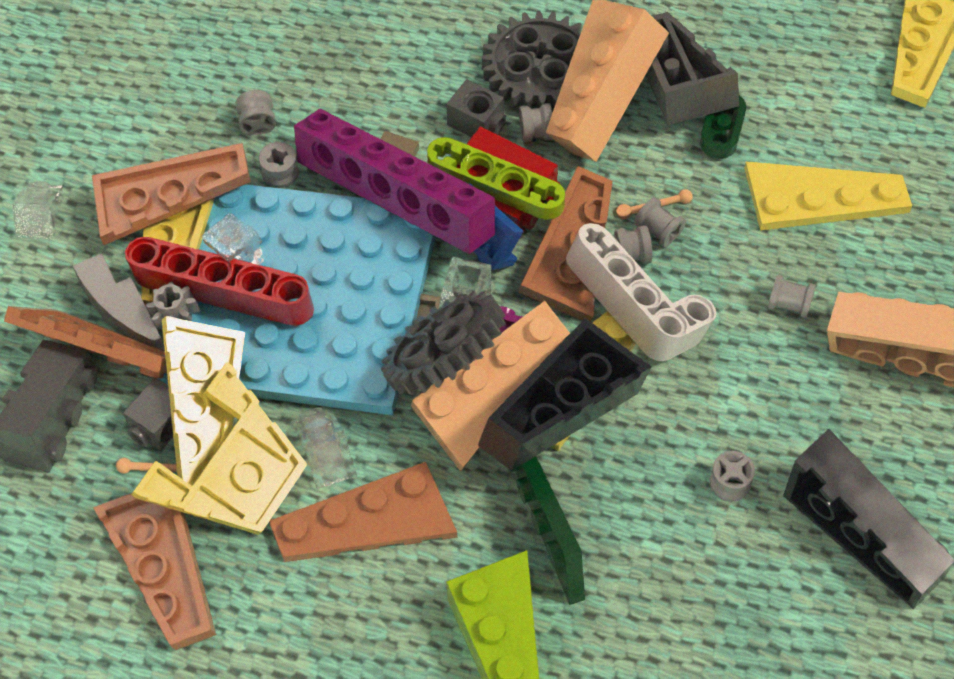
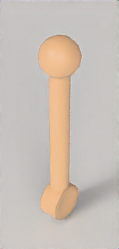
(624, 211)
(124, 466)

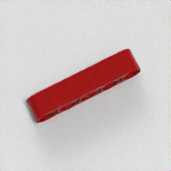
(238, 278)

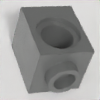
(475, 107)
(150, 416)

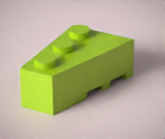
(497, 618)

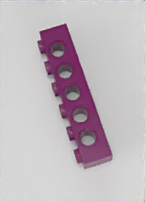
(395, 180)

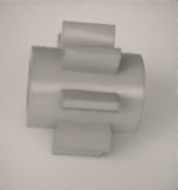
(172, 302)

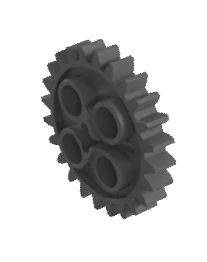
(530, 58)
(443, 343)

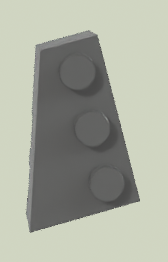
(688, 77)
(45, 405)

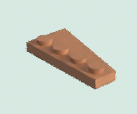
(157, 190)
(549, 274)
(91, 337)
(377, 514)
(162, 564)

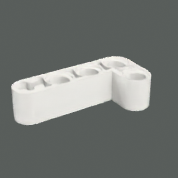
(634, 300)

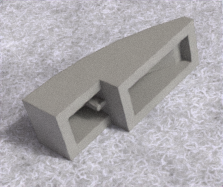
(117, 302)

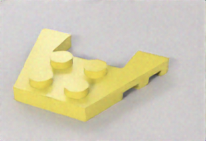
(245, 475)

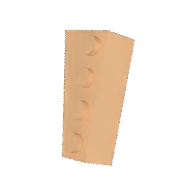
(603, 75)
(896, 331)
(462, 406)

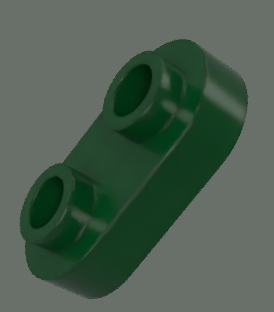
(724, 129)

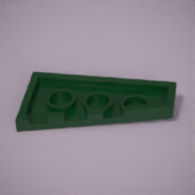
(553, 527)

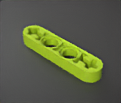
(498, 173)

